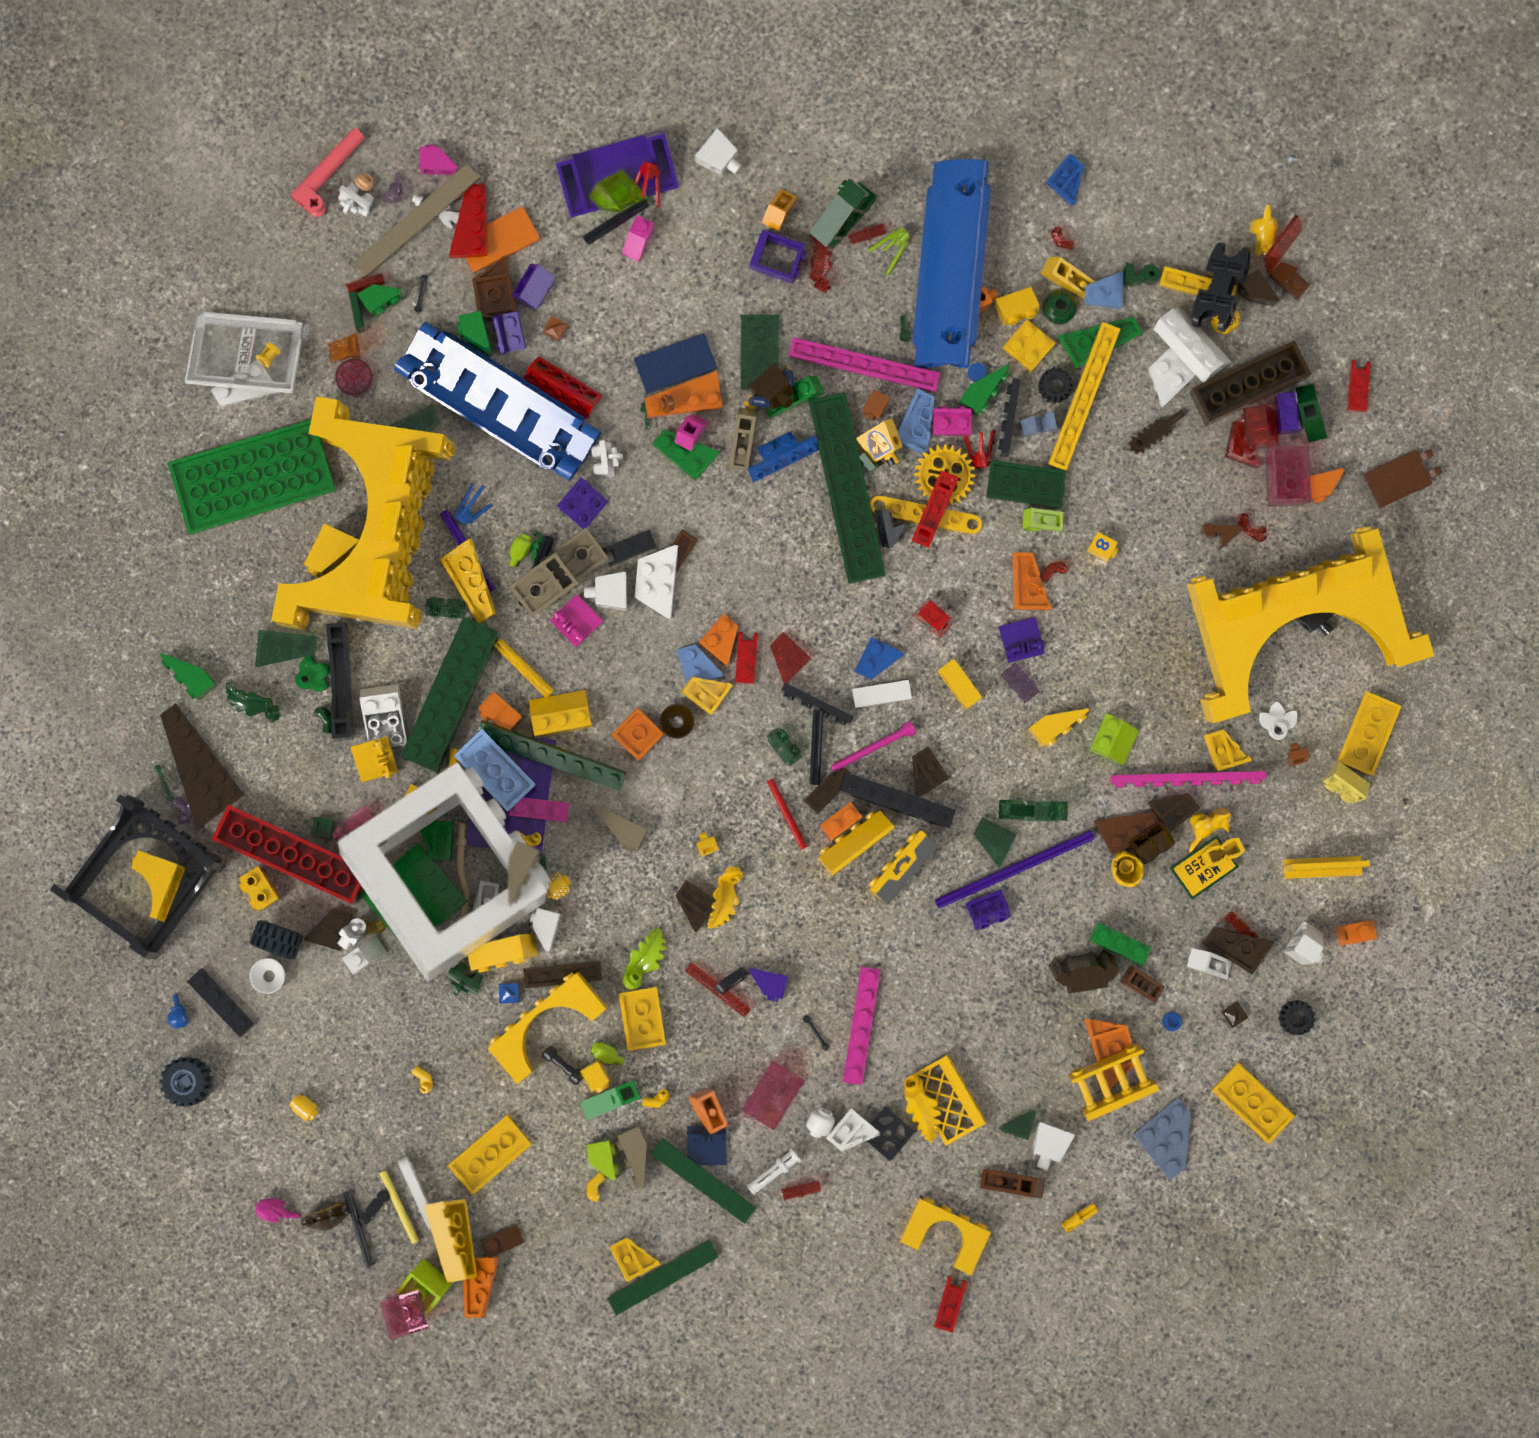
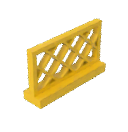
(1324, 867)
(961, 1091)

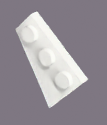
(230, 396)

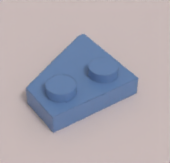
(1106, 292)
(697, 664)

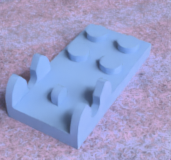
(496, 769)

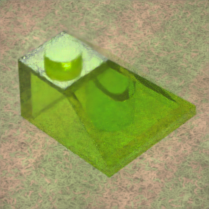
(616, 192)

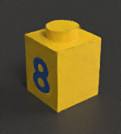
(1103, 547)

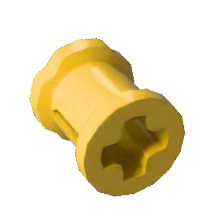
(268, 354)

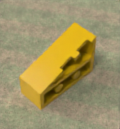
(503, 951)

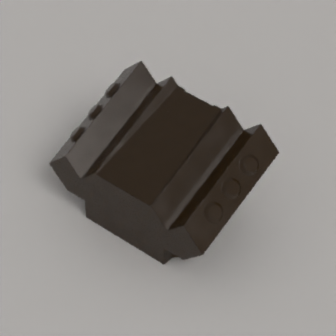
(1084, 971)

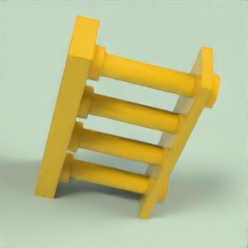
(1113, 1101)

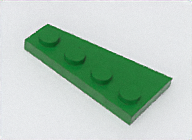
(1080, 342)

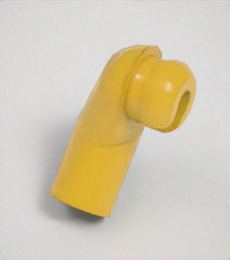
(531, 840)
(657, 1101)

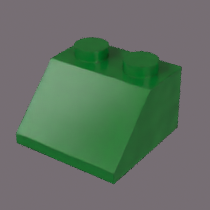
(474, 331)

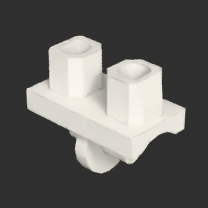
(353, 202)
(608, 457)
(352, 933)

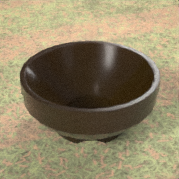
(671, 712)

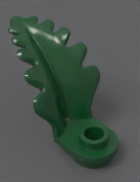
(252, 703)

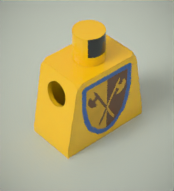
(882, 442)

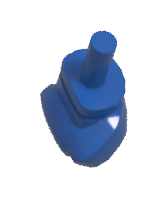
(177, 1017)

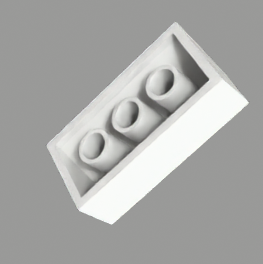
(1191, 344)

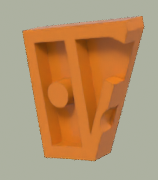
(720, 639)

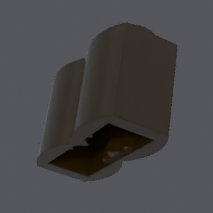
(1152, 842)

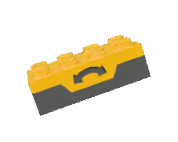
(902, 869)

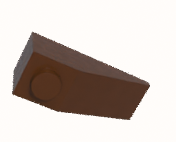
(1013, 1183)

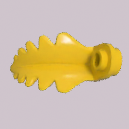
(725, 897)
(921, 1107)

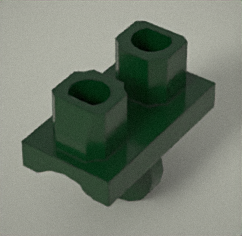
(461, 982)

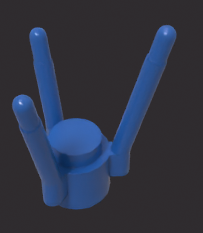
(463, 514)

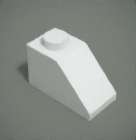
(545, 926)
(364, 955)
(1209, 963)

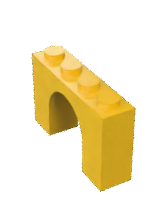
(973, 1235)

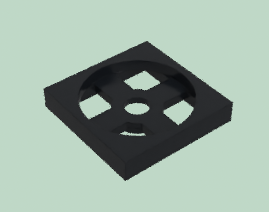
(885, 1112)

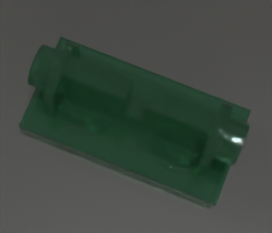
(435, 607)
(790, 751)

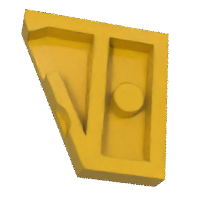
(706, 693)
(1224, 751)
(632, 1259)

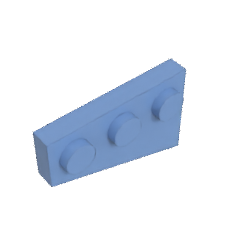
(916, 423)

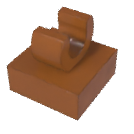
(1297, 755)

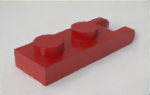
(1358, 387)
(746, 659)
(949, 1305)

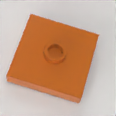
(638, 734)

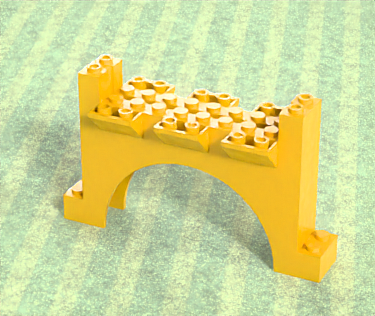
(374, 577)
(1241, 621)

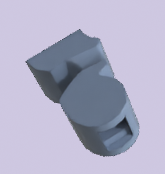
(1038, 425)

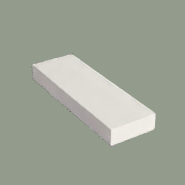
(881, 694)

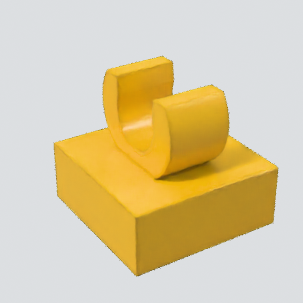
(707, 845)

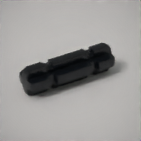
(373, 1208)

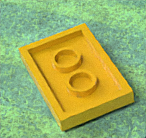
(642, 1019)

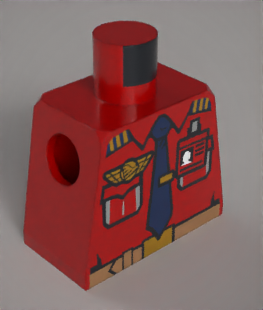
(933, 618)

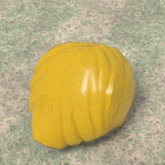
(1127, 869)

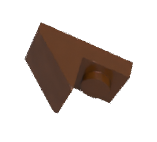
(1289, 280)
(1225, 532)
(502, 1241)

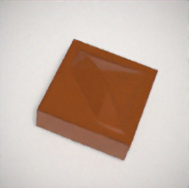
(555, 328)

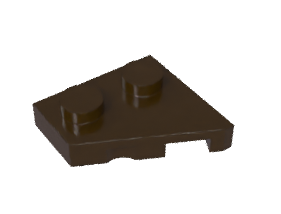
(327, 930)

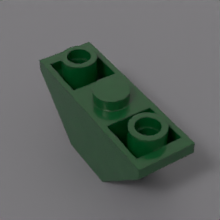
(1311, 413)

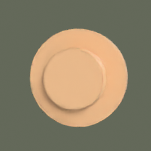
(364, 181)

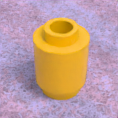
(304, 1107)

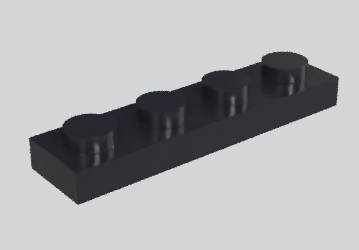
(1010, 409)
(809, 701)
(221, 1002)

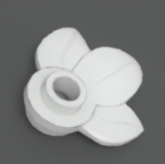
(1278, 718)

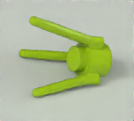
(897, 238)

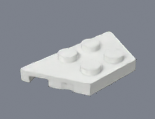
(1169, 376)
(657, 580)

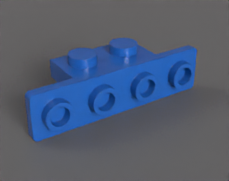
(780, 454)

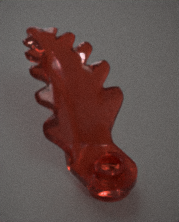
(820, 265)

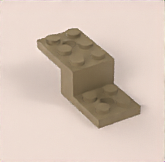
(558, 572)

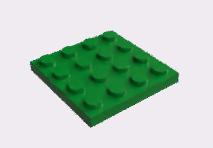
(427, 885)

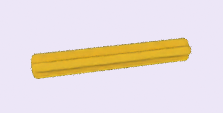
(523, 668)

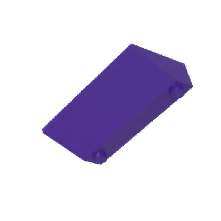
(584, 169)

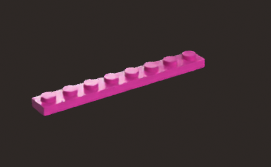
(864, 365)
(1197, 779)

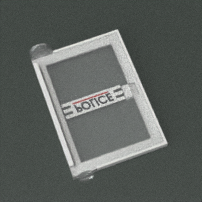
(227, 348)

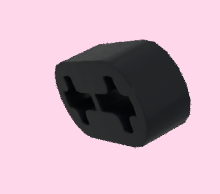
(731, 981)

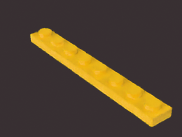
(1083, 396)

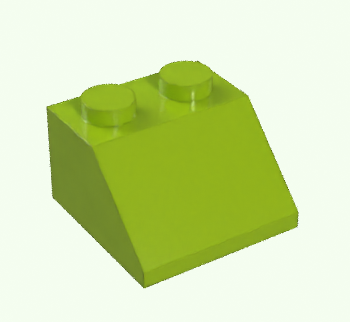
(1114, 739)
(429, 1283)

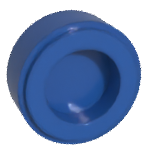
(976, 372)

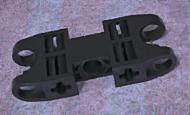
(1224, 273)

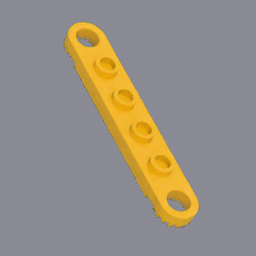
(913, 512)

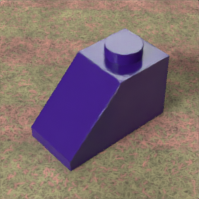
(770, 984)

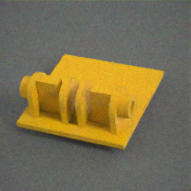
(374, 759)

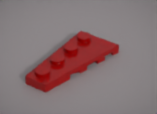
(471, 226)

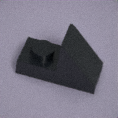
(888, 533)

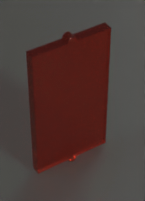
(1282, 244)

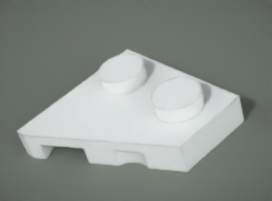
(851, 1131)

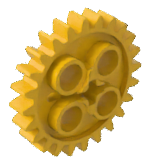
(948, 458)

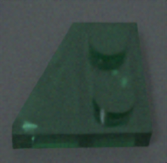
(994, 839)

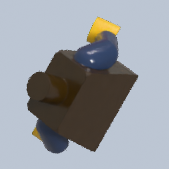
(772, 389)

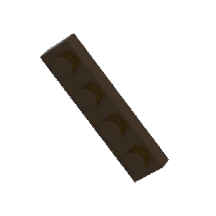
(555, 974)

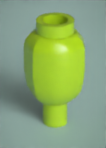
(519, 549)
(606, 1053)

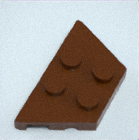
(494, 290)

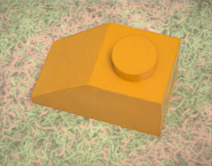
(779, 209)

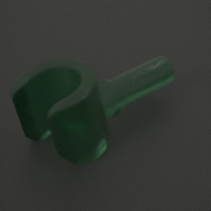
(904, 335)
(647, 420)

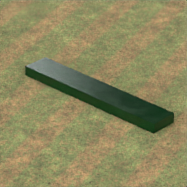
(703, 1180)
(662, 1277)

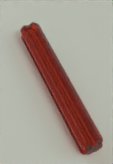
(710, 984)

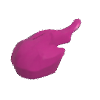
(270, 1210)

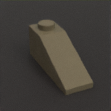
(743, 439)
(626, 832)

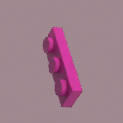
(541, 810)

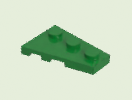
(690, 462)

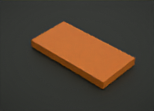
(505, 237)

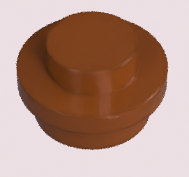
(666, 403)

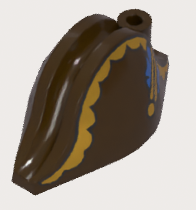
(325, 1216)

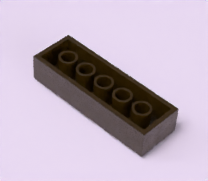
(1250, 383)

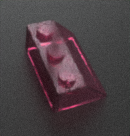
(1288, 476)
(772, 1095)

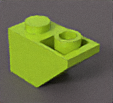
(601, 1158)

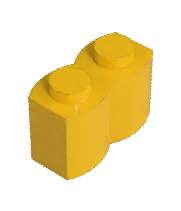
(1226, 851)

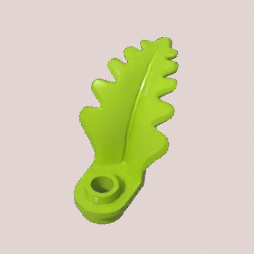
(644, 959)

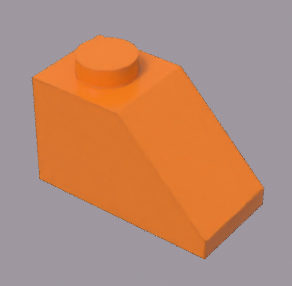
(1324, 484)
(708, 1110)

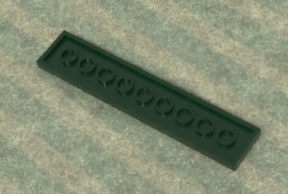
(847, 488)

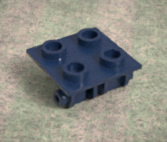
(706, 1147)

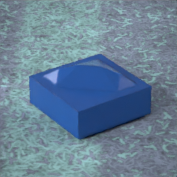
(509, 993)

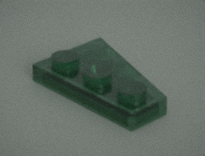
(283, 646)

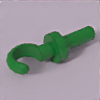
(535, 546)

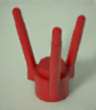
(649, 170)
(980, 459)

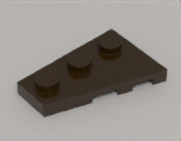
(1238, 947)

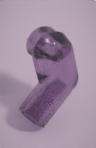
(184, 810)

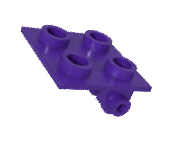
(582, 503)
(1022, 640)

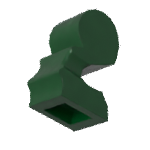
(1148, 275)

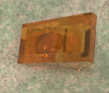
(344, 348)

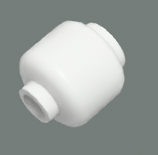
(820, 1122)

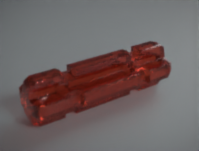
(1239, 925)

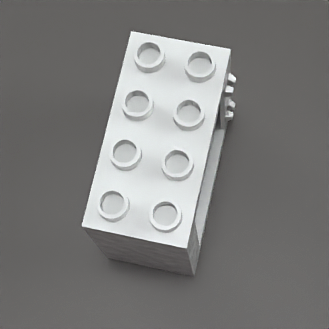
(428, 949)

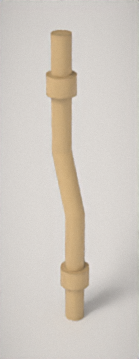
(461, 844)

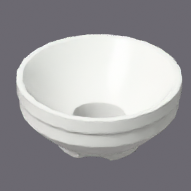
(257, 976)

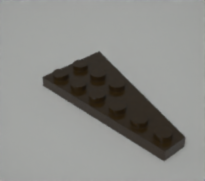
(203, 776)

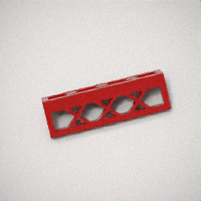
(560, 388)

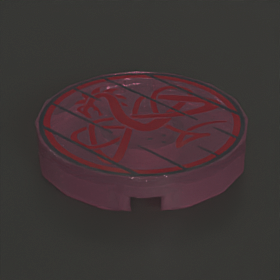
(354, 377)

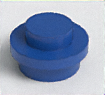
(1172, 1021)

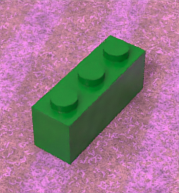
(1119, 944)

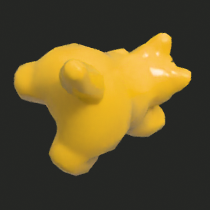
(1265, 231)
(1205, 825)

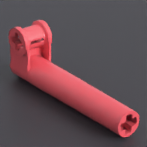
(305, 193)

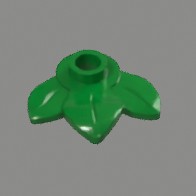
(314, 672)

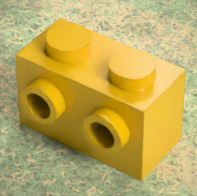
(1017, 306)
(259, 889)

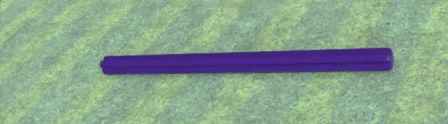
(1014, 869)

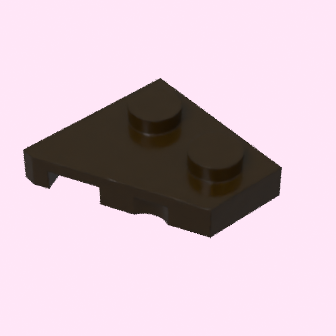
(927, 772)
(1174, 809)
(695, 904)

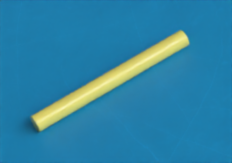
(399, 1207)

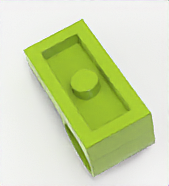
(1042, 519)

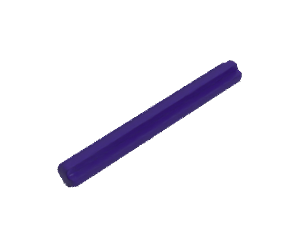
(459, 538)

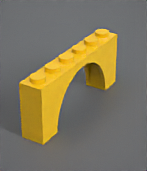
(511, 1047)

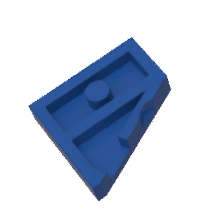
(1066, 179)
(876, 659)

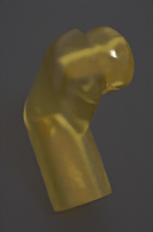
(374, 927)

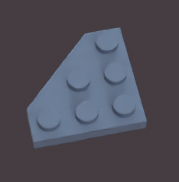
(1167, 1137)

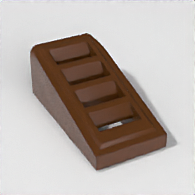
(1127, 977)

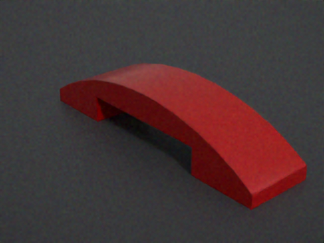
(935, 509)

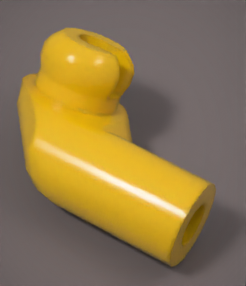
(425, 1079)
(592, 1187)

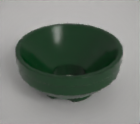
(1055, 315)

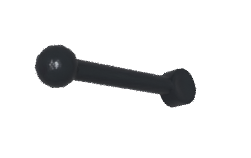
(417, 308)
(825, 1046)

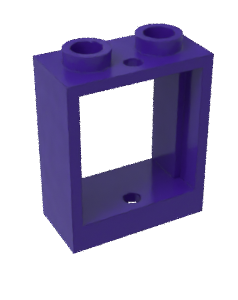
(781, 241)

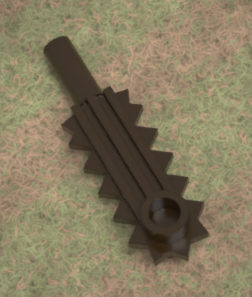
(1154, 433)

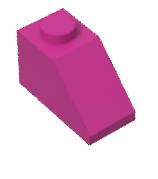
(435, 161)
(638, 238)

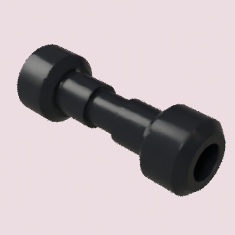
(551, 1055)

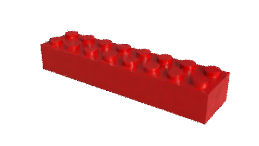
(287, 854)

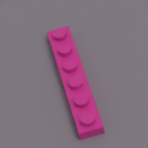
(861, 1025)

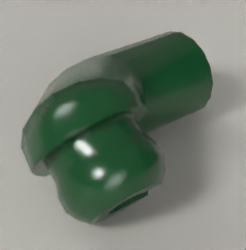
(325, 715)

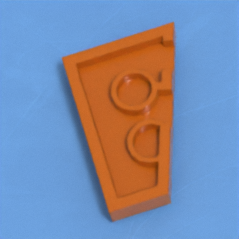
(478, 1289)

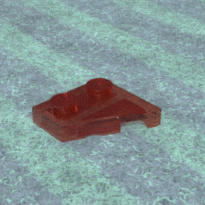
(1237, 449)
(788, 657)

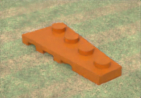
(689, 397)

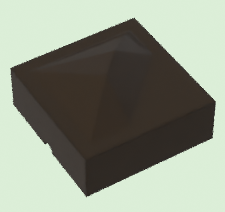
(1234, 1014)

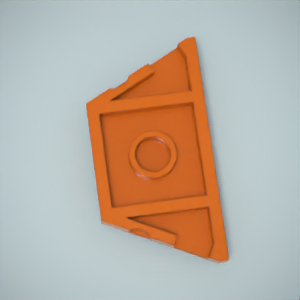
(1106, 1041)

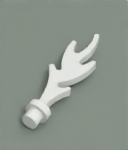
(445, 216)

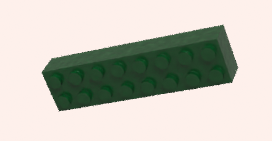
(450, 695)

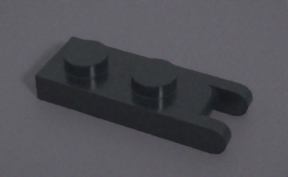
(631, 547)

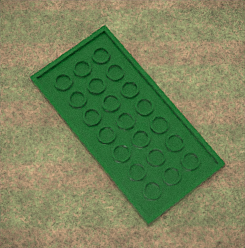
(251, 477)

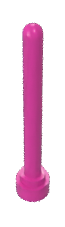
(906, 730)

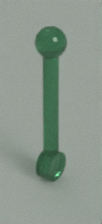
(170, 797)

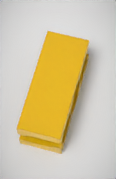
(959, 684)

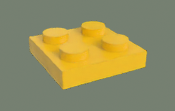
(1028, 346)

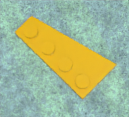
(469, 579)

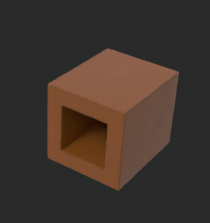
(875, 406)

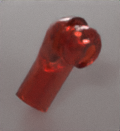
(1059, 239)
(1054, 567)

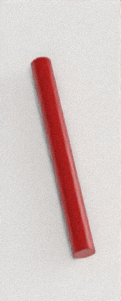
(786, 813)

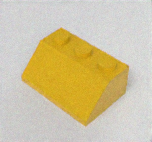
(560, 714)

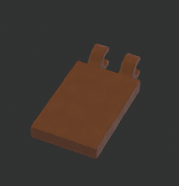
(1400, 477)

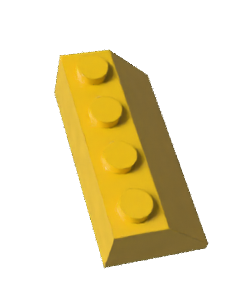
(857, 842)

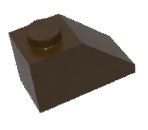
(1258, 290)

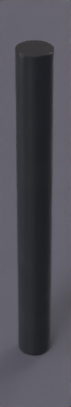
(358, 1229)

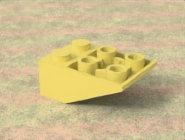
(1346, 783)

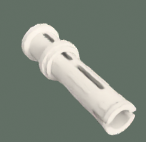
(783, 1164)

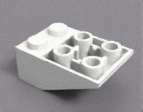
(384, 714)

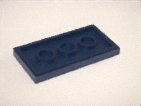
(675, 363)

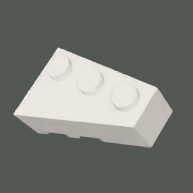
(1306, 945)

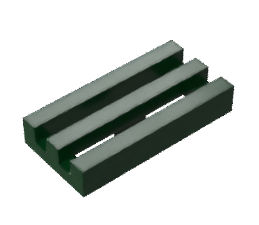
(357, 313)

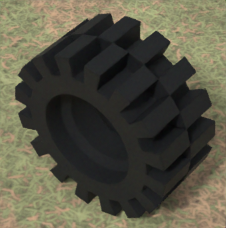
(1055, 396)
(1308, 1014)

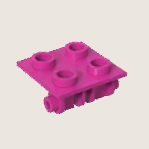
(576, 620)

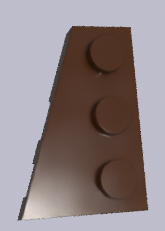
(1121, 830)

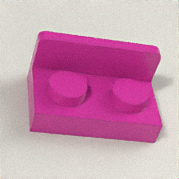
(952, 421)

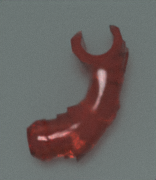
(1254, 533)

